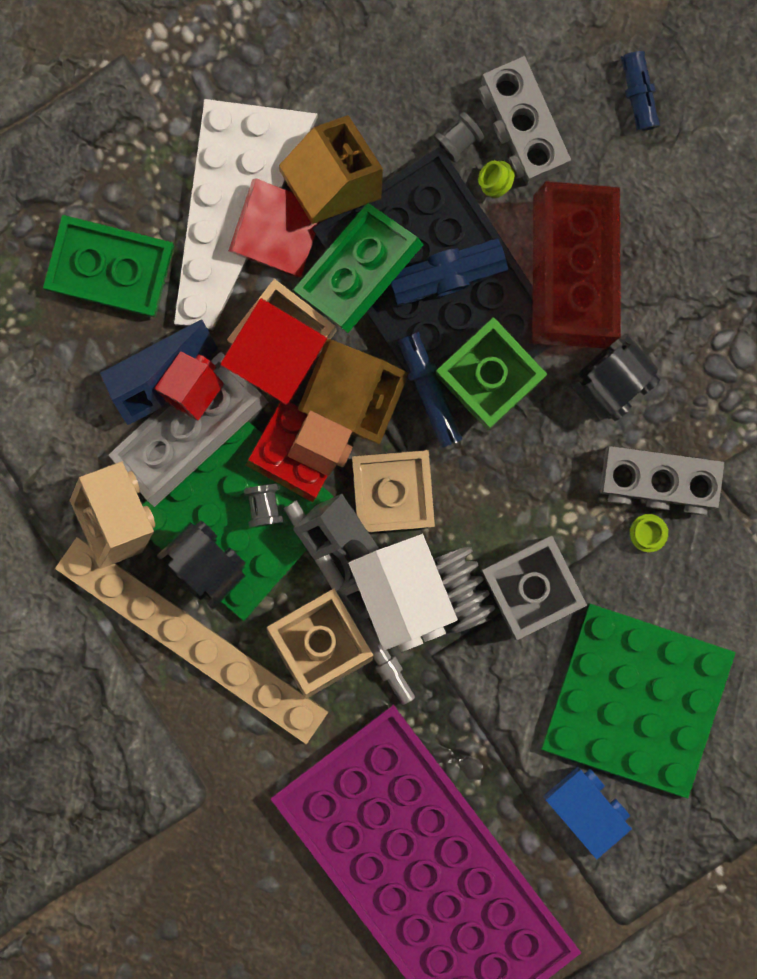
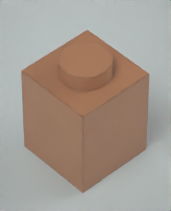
(321, 444)

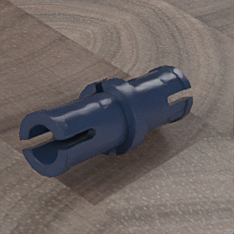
(640, 91)

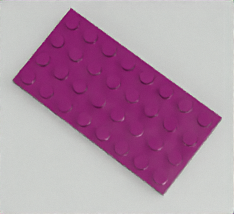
(420, 861)

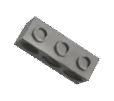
(530, 103)
(679, 470)

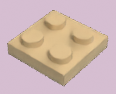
(393, 491)

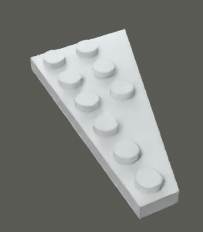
(233, 149)

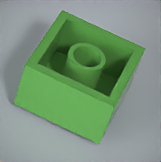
(490, 374)

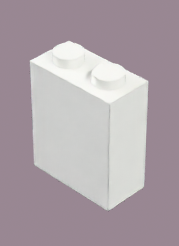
(403, 594)

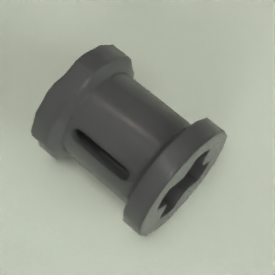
(459, 136)
(263, 505)

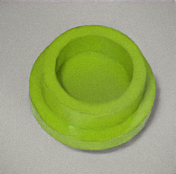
(496, 178)
(648, 533)

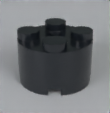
(615, 379)
(203, 564)

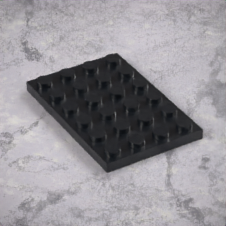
(444, 215)

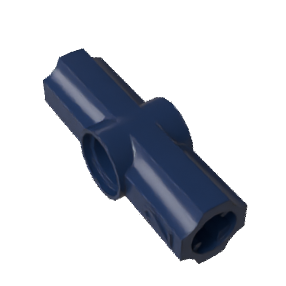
(449, 272)

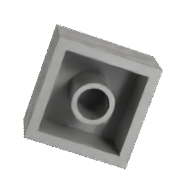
(533, 587)

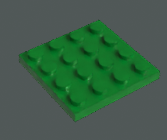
(218, 499)
(638, 700)

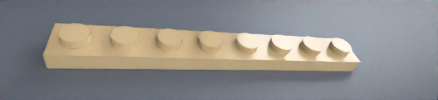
(193, 641)

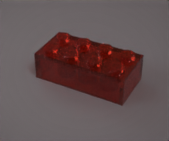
(576, 265)

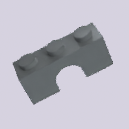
(338, 530)

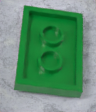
(108, 266)
(358, 267)

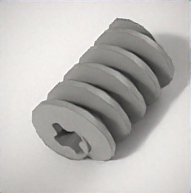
(463, 589)

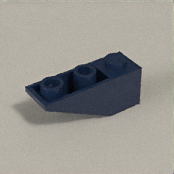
(134, 379)

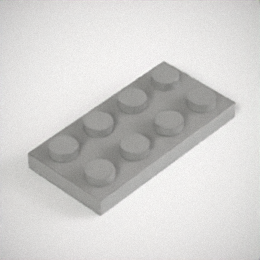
(174, 444)

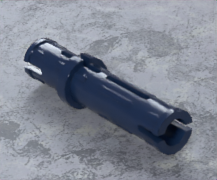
(429, 389)

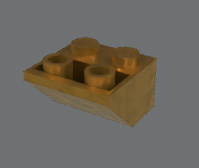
(332, 170)
(354, 390)

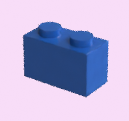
(588, 812)

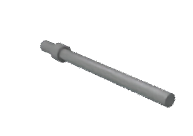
(388, 666)

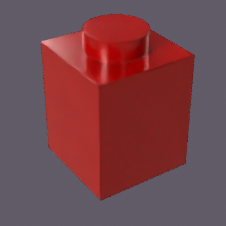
(190, 384)

